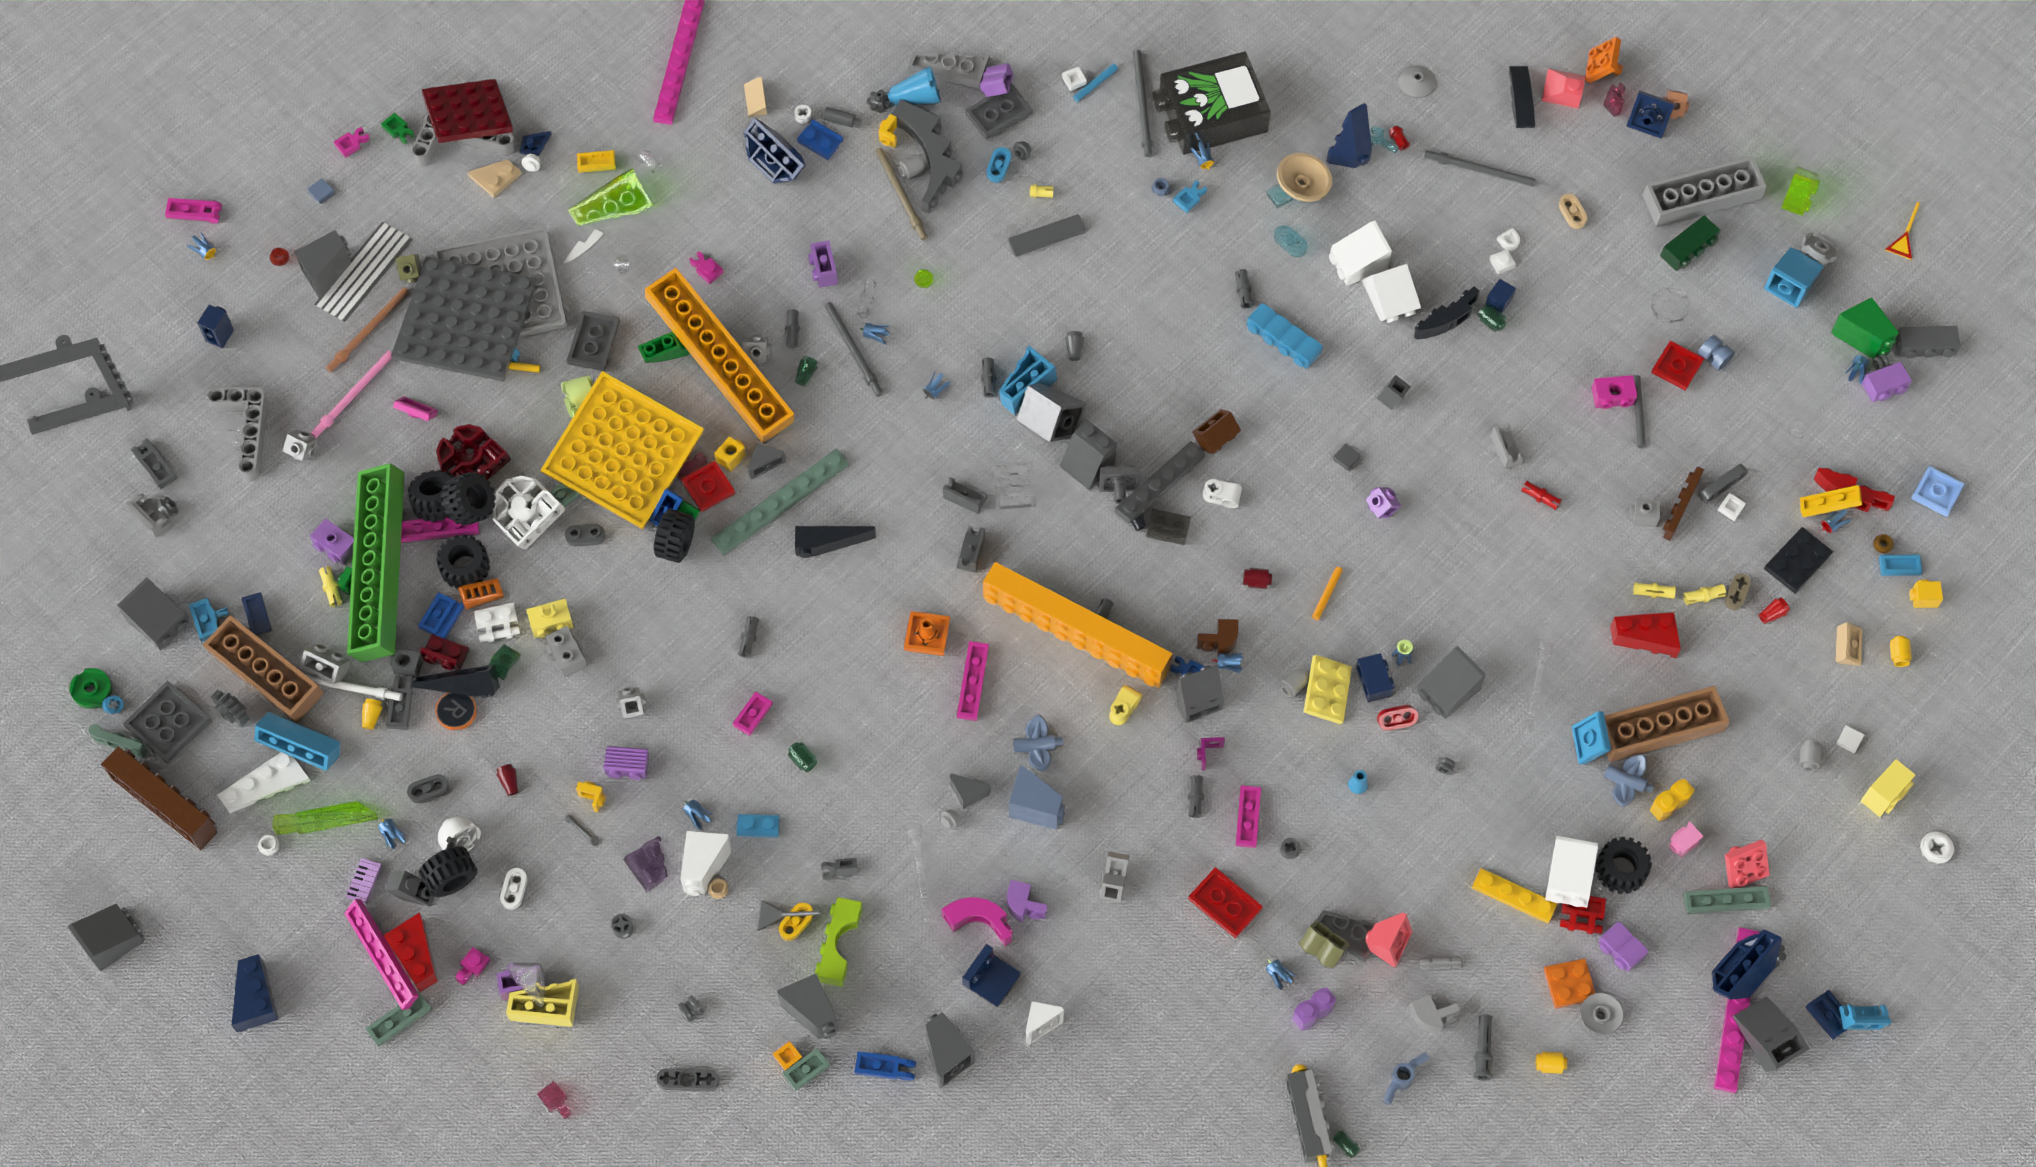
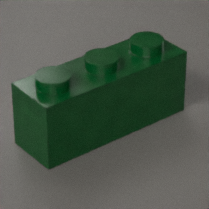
(1690, 243)

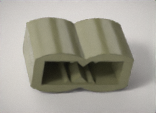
(1324, 944)

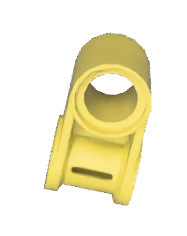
(1125, 703)

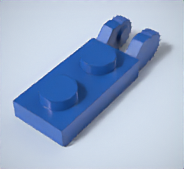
(883, 1066)

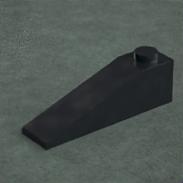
(824, 539)
(469, 682)

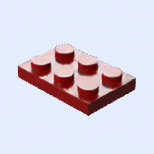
(1225, 903)

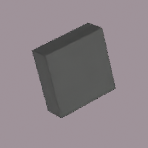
(1346, 457)

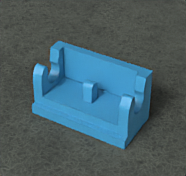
(1864, 1017)

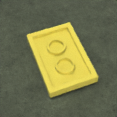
(1327, 689)

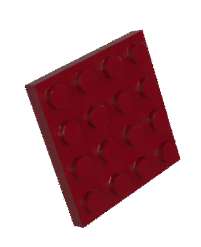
(467, 110)

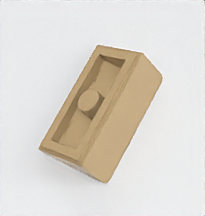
(755, 97)
(1848, 644)

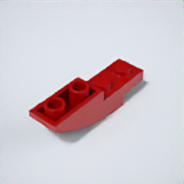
(1833, 480)

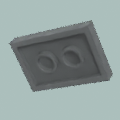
(998, 112)
(593, 341)

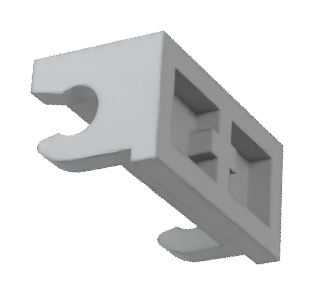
(1506, 446)
(148, 514)

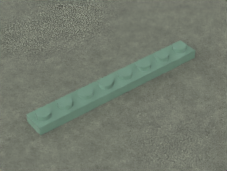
(779, 502)

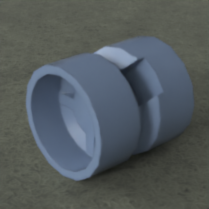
(1715, 352)

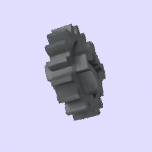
(230, 708)

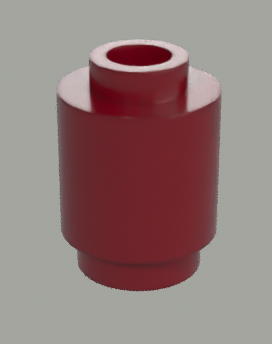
(1257, 578)

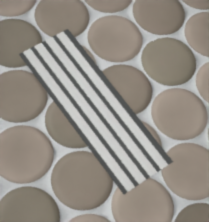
(364, 271)

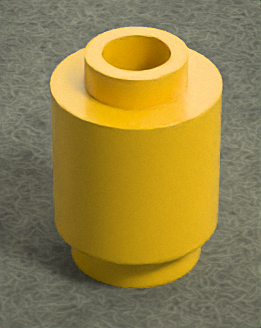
(1900, 651)
(1551, 1062)

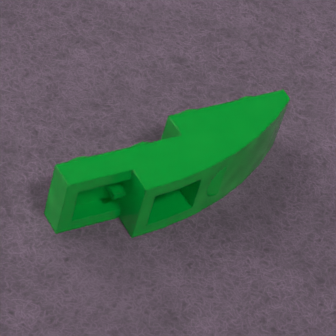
(662, 349)

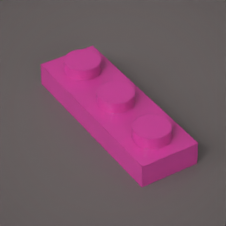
(1248, 816)

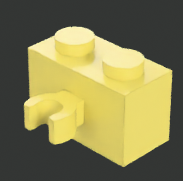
(549, 618)

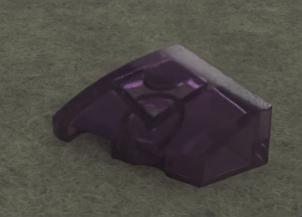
(648, 864)

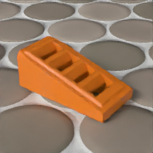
(482, 599)

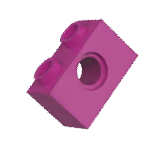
(1622, 385)

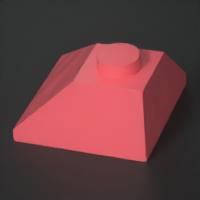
(1563, 88)
(1389, 938)

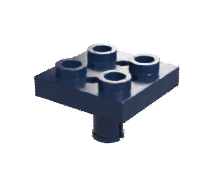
(1648, 120)

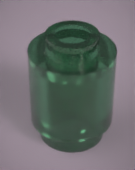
(1492, 318)
(802, 756)

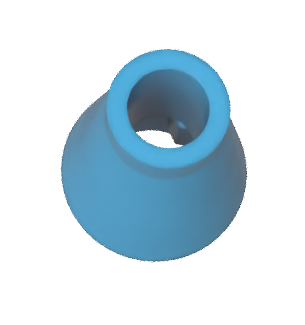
(1358, 782)

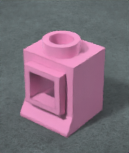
(1685, 839)

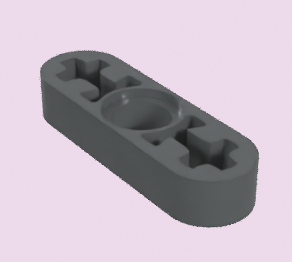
(1723, 483)
(704, 1073)

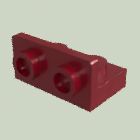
(444, 652)

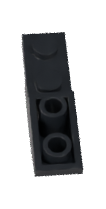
(1444, 318)

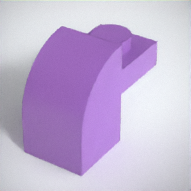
(1019, 903)

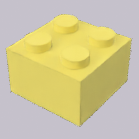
(1889, 788)

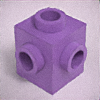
(1383, 502)

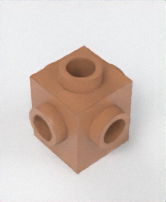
(1681, 100)

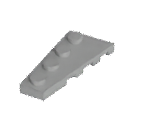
(962, 70)

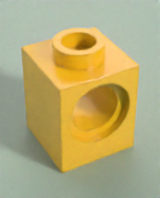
(730, 461)

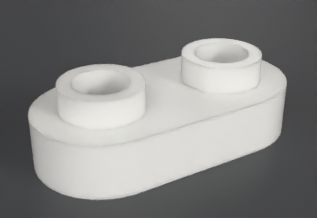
(513, 889)

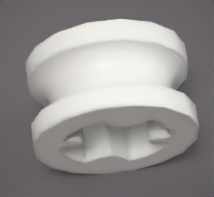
(802, 109)

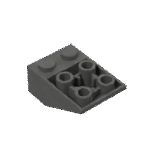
(1200, 693)
(1770, 1034)

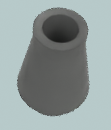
(1074, 344)

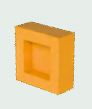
(787, 1056)

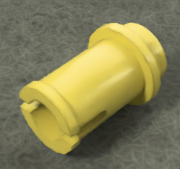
(1041, 191)

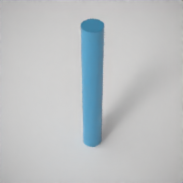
(1094, 83)

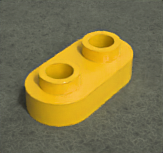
(795, 922)

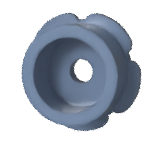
(1161, 182)

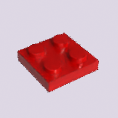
(1677, 365)
(708, 486)

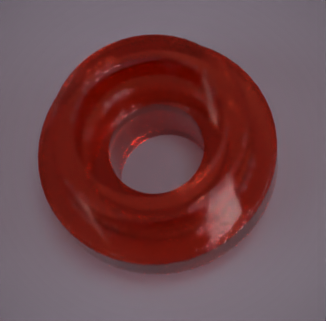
(279, 252)

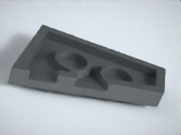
(1351, 930)

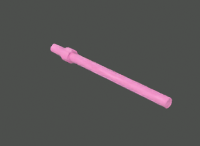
(327, 420)

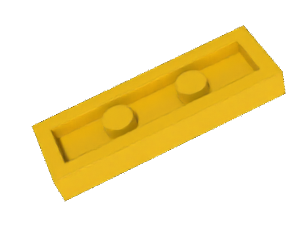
(1830, 501)

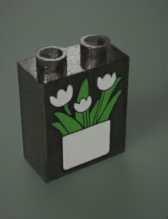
(1212, 103)

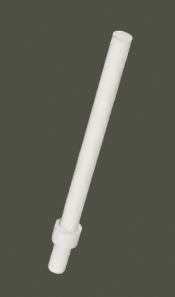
(380, 692)

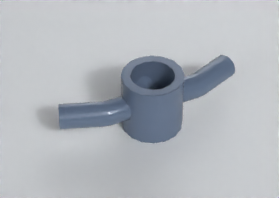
(1403, 1084)

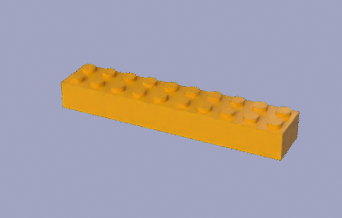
(719, 355)
(1077, 625)

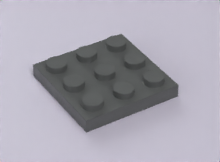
(167, 722)

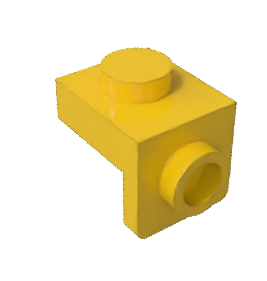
(886, 131)
(591, 791)

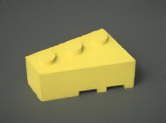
(557, 1010)

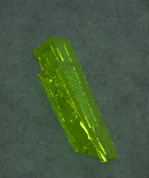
(323, 818)

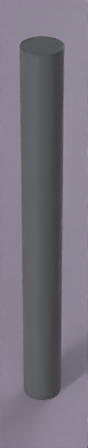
(1639, 413)

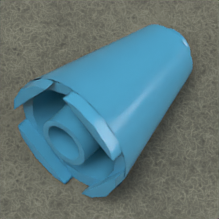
(916, 89)

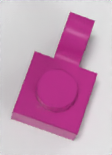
(473, 964)

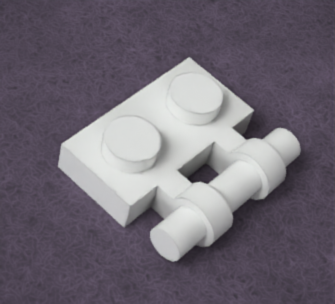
(494, 618)

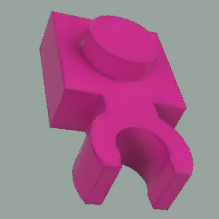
(349, 143)
(707, 269)

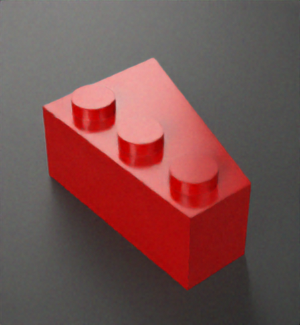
(1647, 632)
(413, 951)

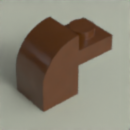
(1223, 641)

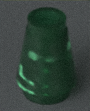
(806, 369)

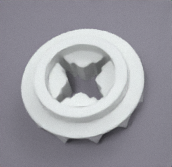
(1937, 839)

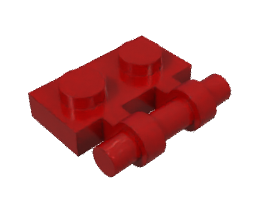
(1594, 911)

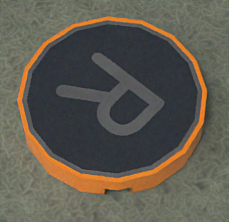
(456, 711)

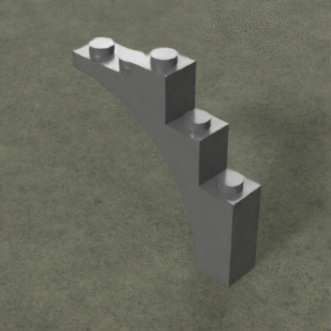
(925, 130)

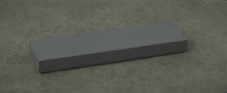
(1046, 235)

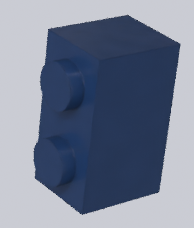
(215, 326)
(1374, 677)

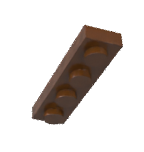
(1679, 509)

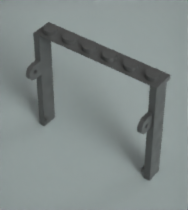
(67, 353)

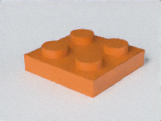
(1569, 983)

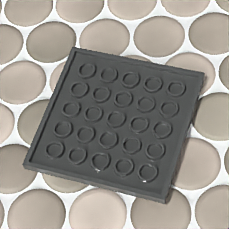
(464, 318)

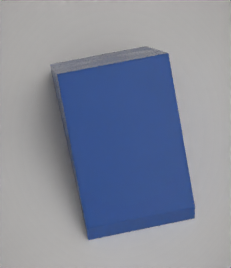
(668, 500)

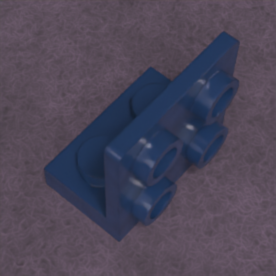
(990, 977)

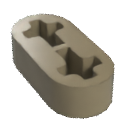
(1733, 589)

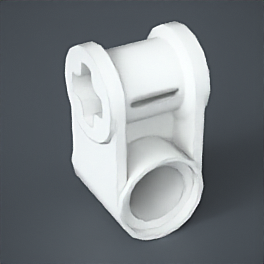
(1224, 493)

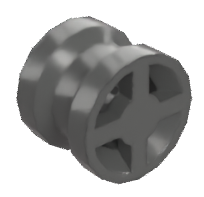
(621, 921)
(690, 1008)

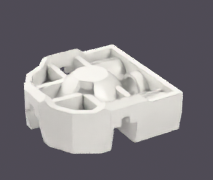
(522, 516)

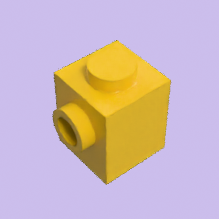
(1926, 594)

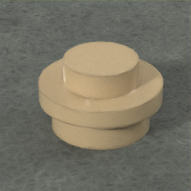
(718, 888)

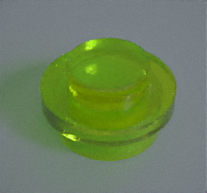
(923, 278)

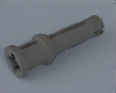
(1483, 1056)

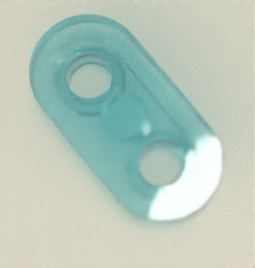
(1289, 240)

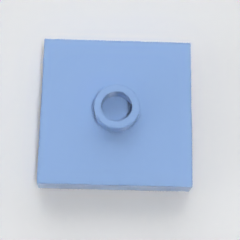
(1937, 491)

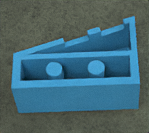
(1029, 371)

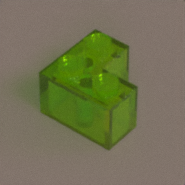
(1800, 190)

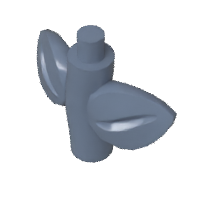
(1037, 743)
(1629, 779)

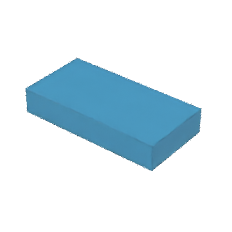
(1900, 565)

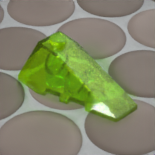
(615, 199)

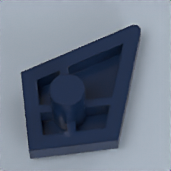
(534, 143)

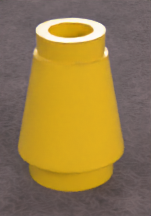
(370, 713)

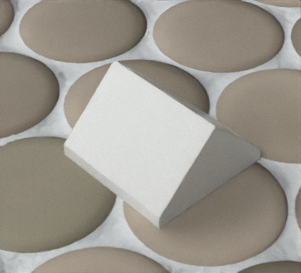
(1042, 1020)

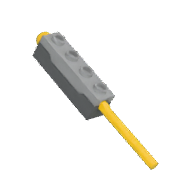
(1308, 1115)

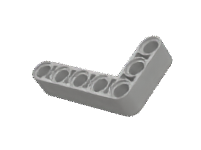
(429, 147)
(250, 425)

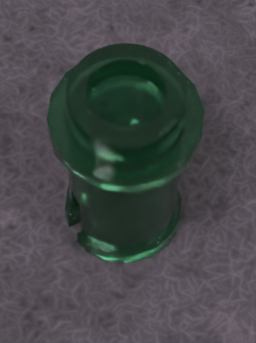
(1346, 1144)

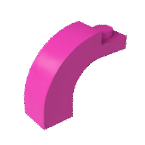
(978, 910)

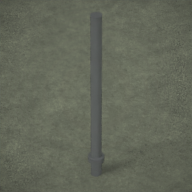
(1147, 143)

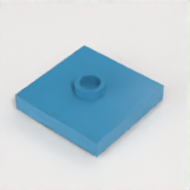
(1591, 737)

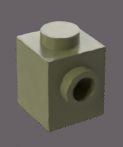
(406, 262)

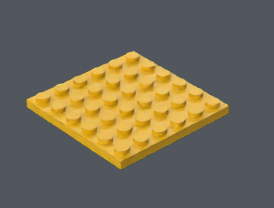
(622, 450)

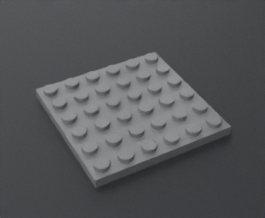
(522, 254)

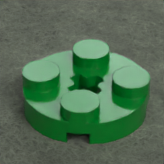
(92, 699)

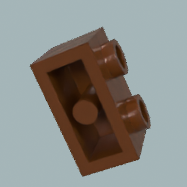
(1216, 431)

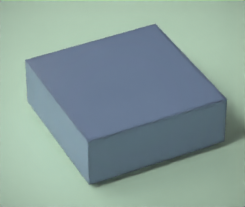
(320, 191)

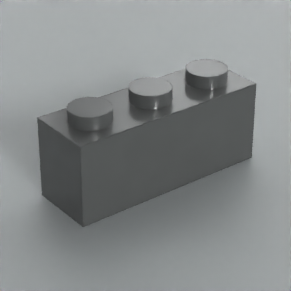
(1927, 341)

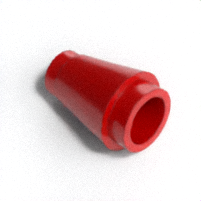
(1775, 610)

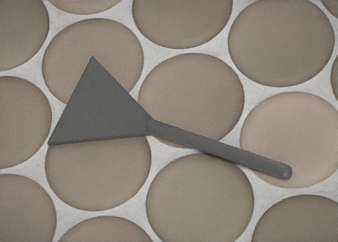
(769, 915)

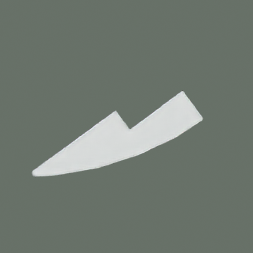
(581, 247)

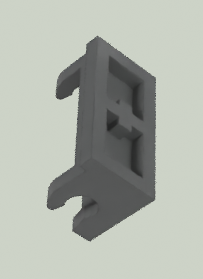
(964, 496)
(971, 550)

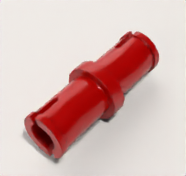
(1541, 495)

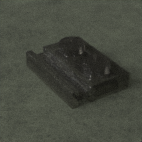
(1168, 526)

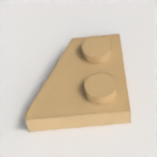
(495, 177)

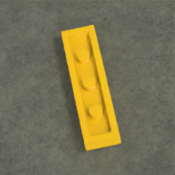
(1514, 895)

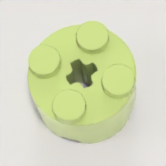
(576, 391)

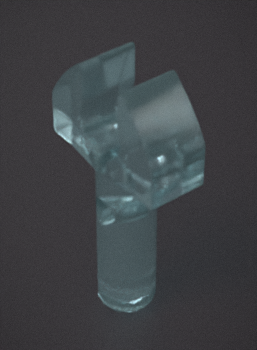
(1379, 139)

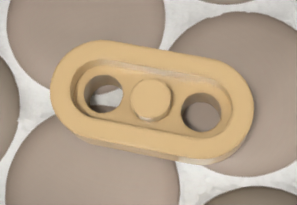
(1574, 212)

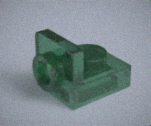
(504, 660)

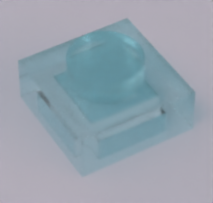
(1279, 196)

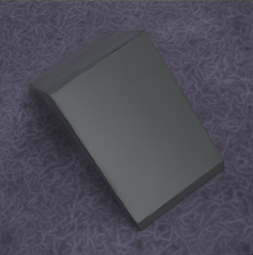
(764, 460)
(968, 790)

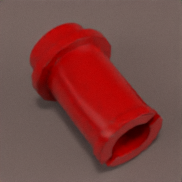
(1397, 134)

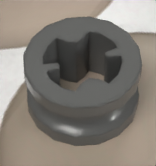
(1880, 362)
(1445, 765)
(1292, 854)

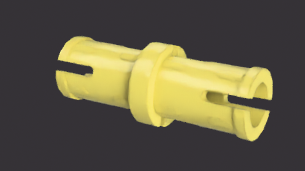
(330, 586)
(1654, 590)
(1704, 594)

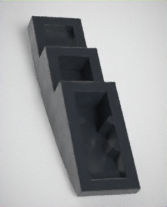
(1522, 97)

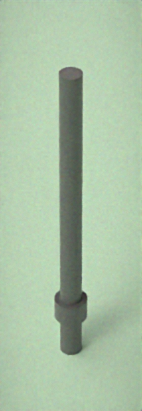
(1443, 158)
(870, 377)

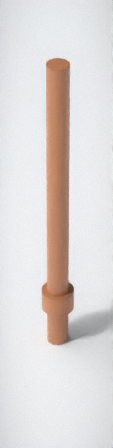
(342, 355)

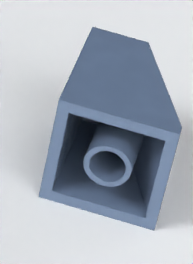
(1035, 801)

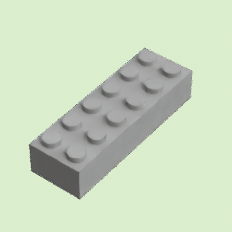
(1704, 191)

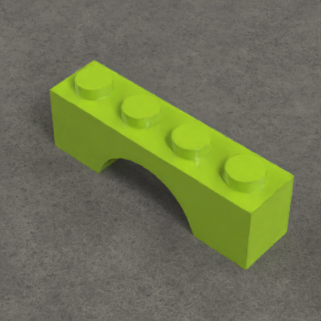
(845, 916)

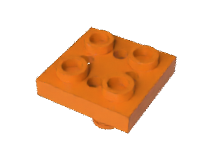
(1604, 60)
(927, 626)

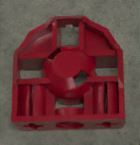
(470, 438)

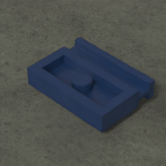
(1827, 1014)

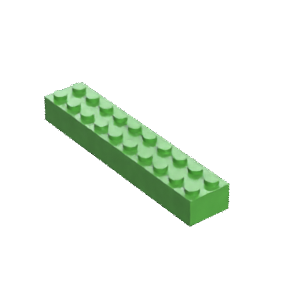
(376, 563)

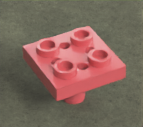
(1743, 861)

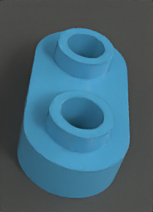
(998, 166)

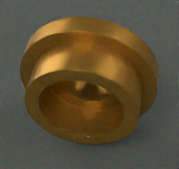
(1883, 538)

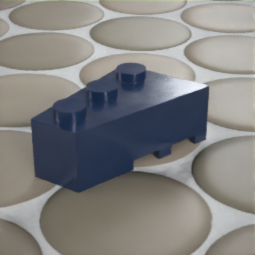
(253, 995)

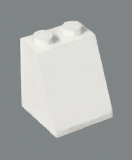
(1361, 254)
(1392, 293)
(703, 860)
(1571, 871)

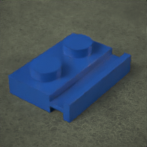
(820, 139)
(441, 616)

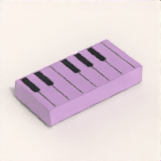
(364, 880)

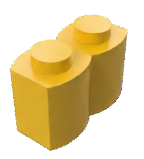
(1672, 799)

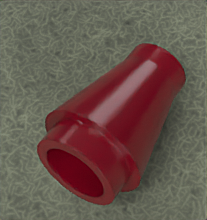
(508, 779)

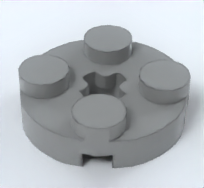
(1820, 248)

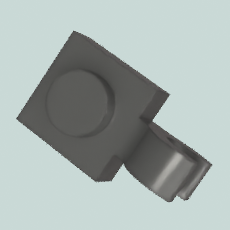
(842, 868)

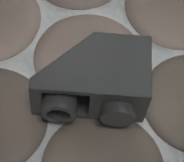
(408, 888)

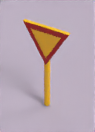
(1902, 245)

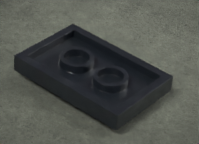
(1798, 560)

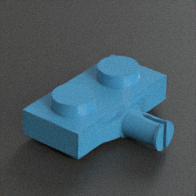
(206, 618)

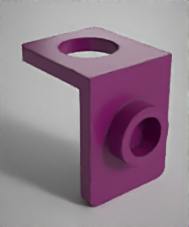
(1206, 743)

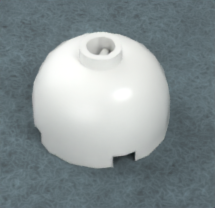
(458, 832)

